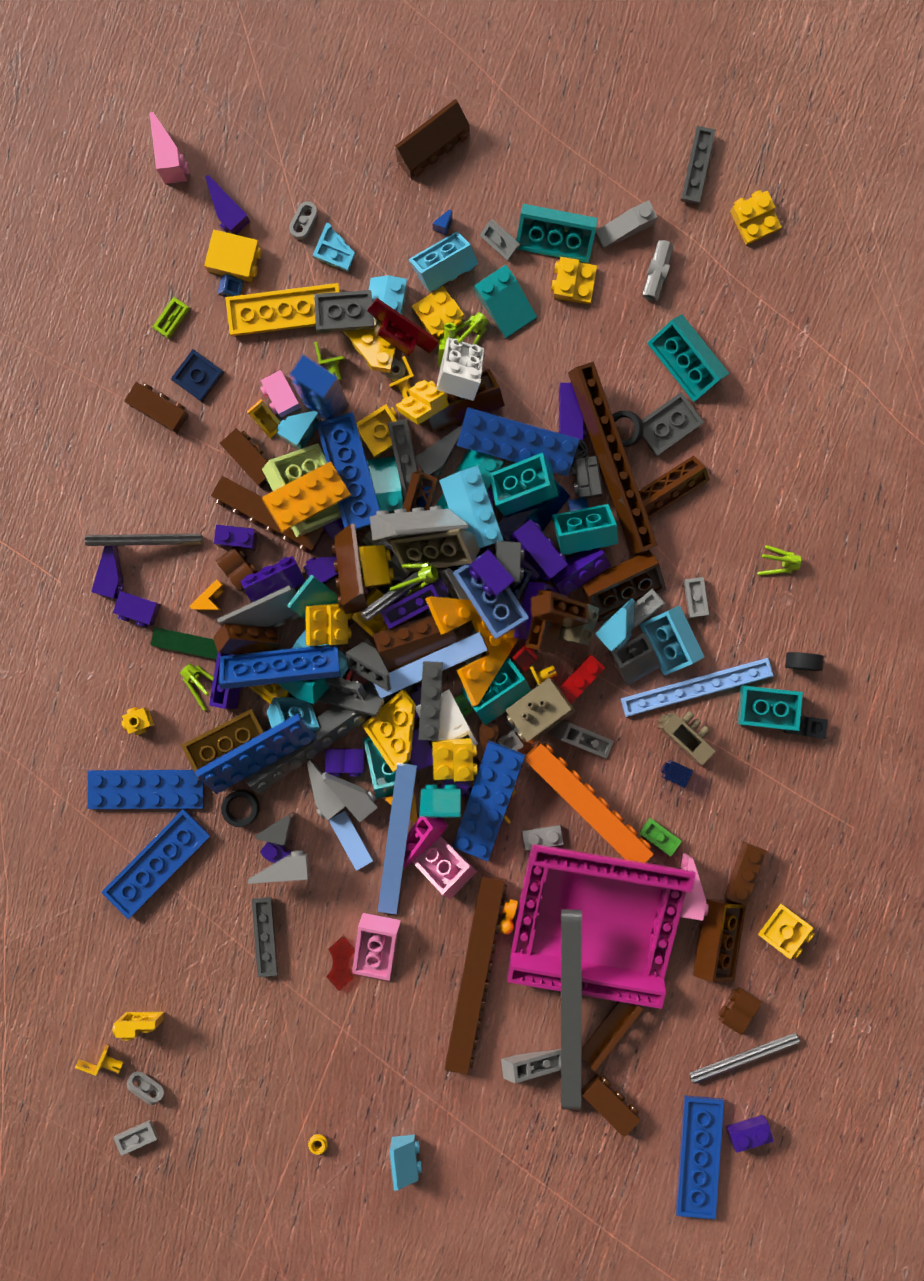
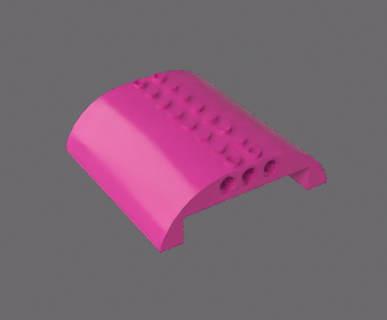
(626, 923)

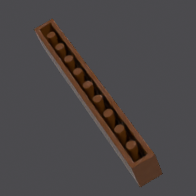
(612, 458)
(474, 974)

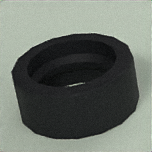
(638, 426)
(804, 661)
(243, 822)

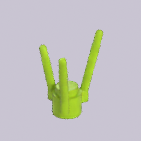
(476, 324)
(789, 561)
(427, 575)
(191, 675)

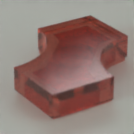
(341, 953)

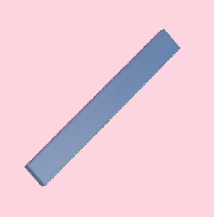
(397, 838)

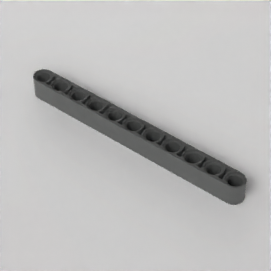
(571, 1008)

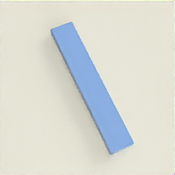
(449, 656)

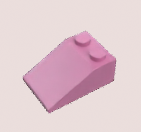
(168, 160)
(445, 867)
(695, 901)
(375, 946)

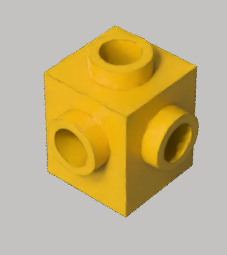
(143, 718)

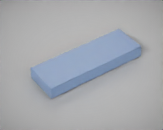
(350, 840)

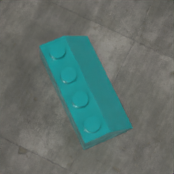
(556, 233)
(687, 357)
(486, 464)

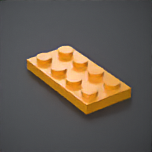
(306, 496)

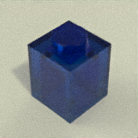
(676, 773)

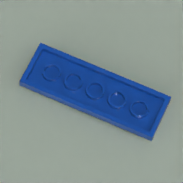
(516, 440)
(346, 452)
(279, 666)
(256, 754)
(144, 789)
(489, 800)
(156, 863)
(699, 1157)

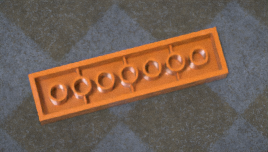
(582, 799)

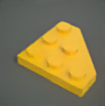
(372, 347)
(393, 729)

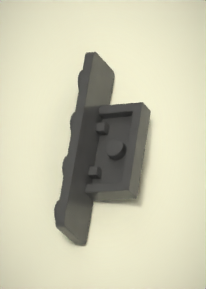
(351, 696)

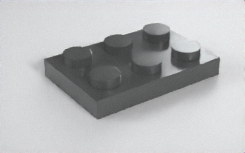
(343, 311)
(670, 424)

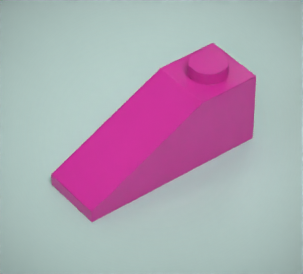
(422, 836)

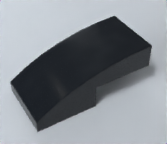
(811, 727)

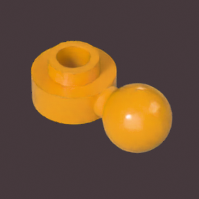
(506, 924)

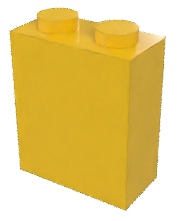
(233, 255)

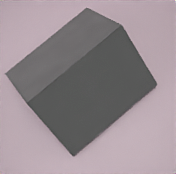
(278, 832)

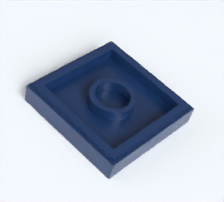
(197, 375)

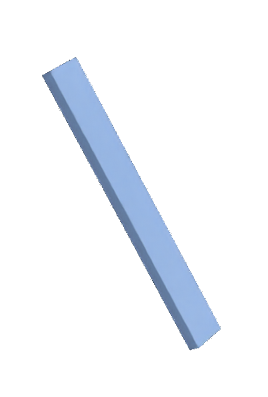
(696, 687)

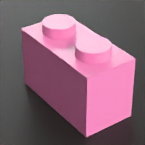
(280, 393)

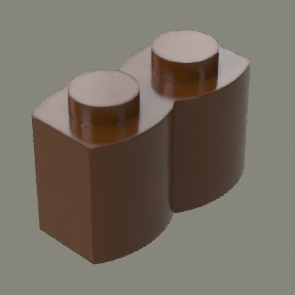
(236, 567)
(486, 733)
(739, 1010)

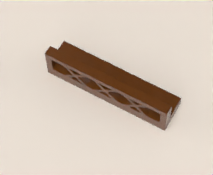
(414, 488)
(673, 489)
(609, 1033)

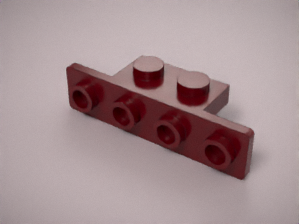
(400, 330)

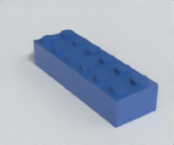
(318, 388)

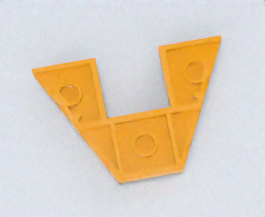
(479, 674)

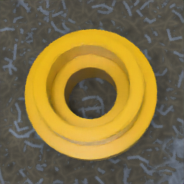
(318, 1149)

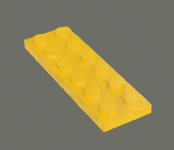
(274, 310)

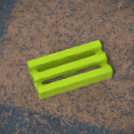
(176, 323)

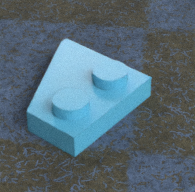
(333, 250)

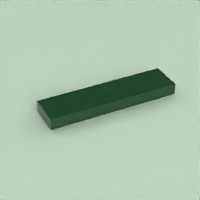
(184, 643)

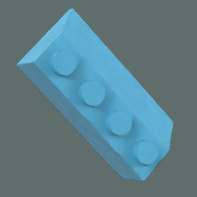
(469, 501)

